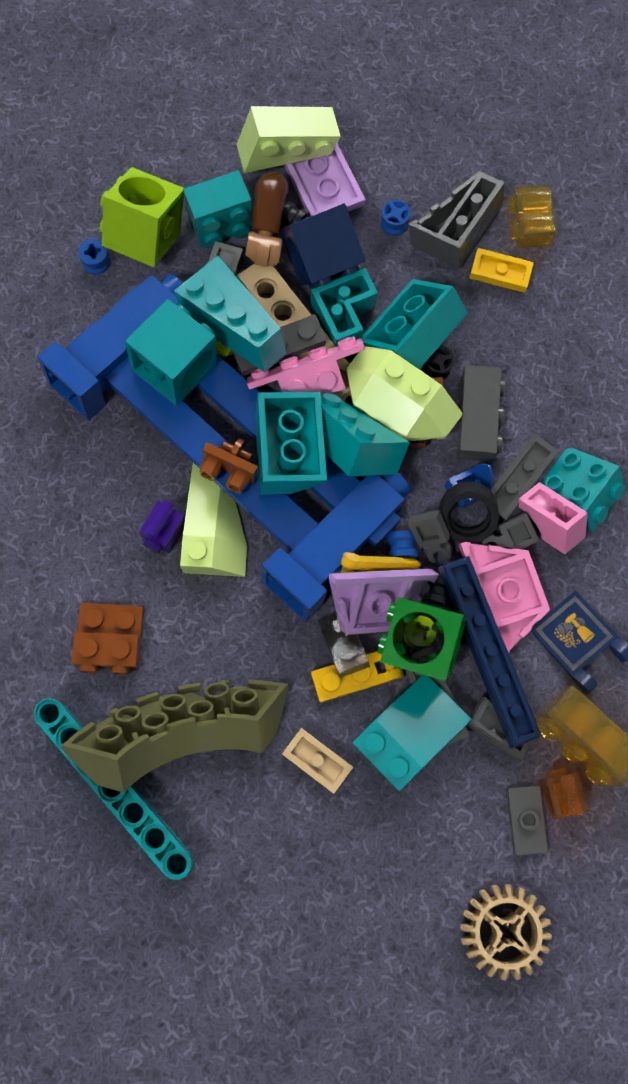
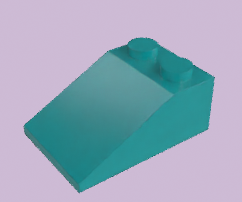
(411, 732)

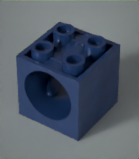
(323, 246)

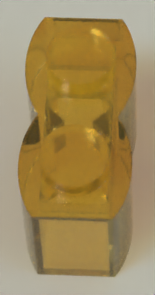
(531, 216)

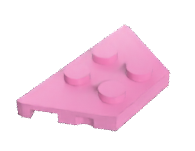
(509, 587)

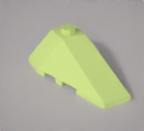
(212, 531)

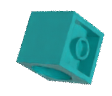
(172, 351)

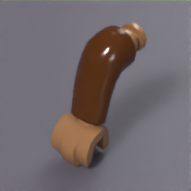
(267, 213)

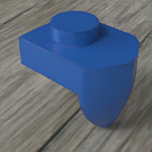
(479, 473)

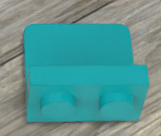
(587, 484)

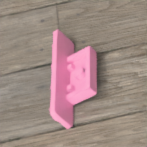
(310, 374)

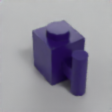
(162, 527)

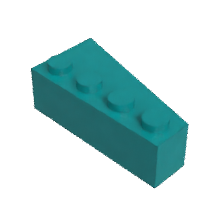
(233, 314)

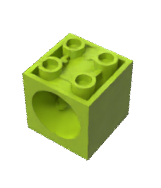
(141, 216)

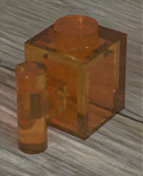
(563, 794)

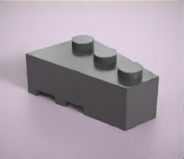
(459, 221)

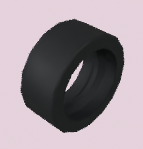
(474, 491)

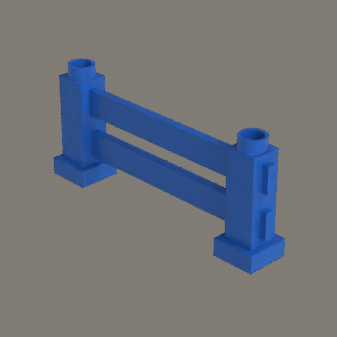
(361, 510)

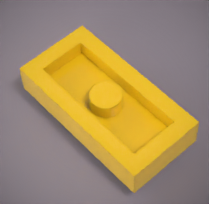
(501, 270)

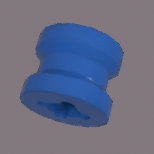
(398, 211)
(99, 262)
(402, 544)

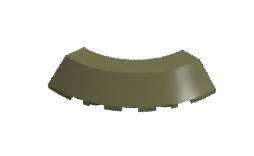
(176, 726)

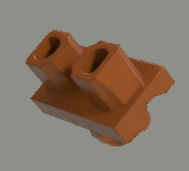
(231, 460)

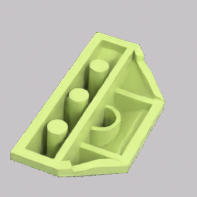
(400, 396)

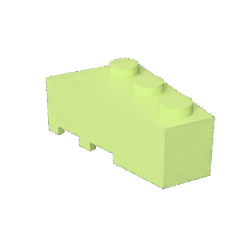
(286, 136)

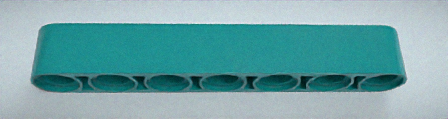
(119, 805)

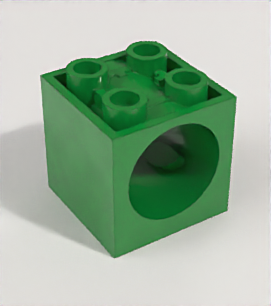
(395, 652)

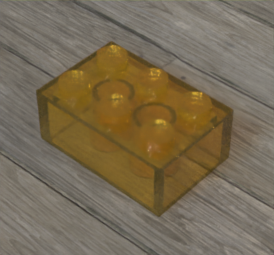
(586, 736)

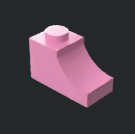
(557, 519)

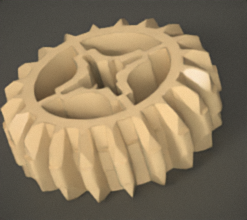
(528, 951)

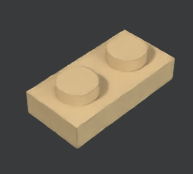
(317, 760)

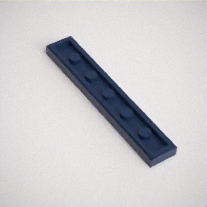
(490, 653)

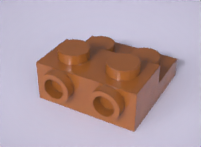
(108, 638)

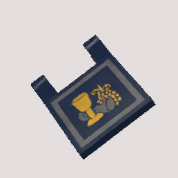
(575, 637)

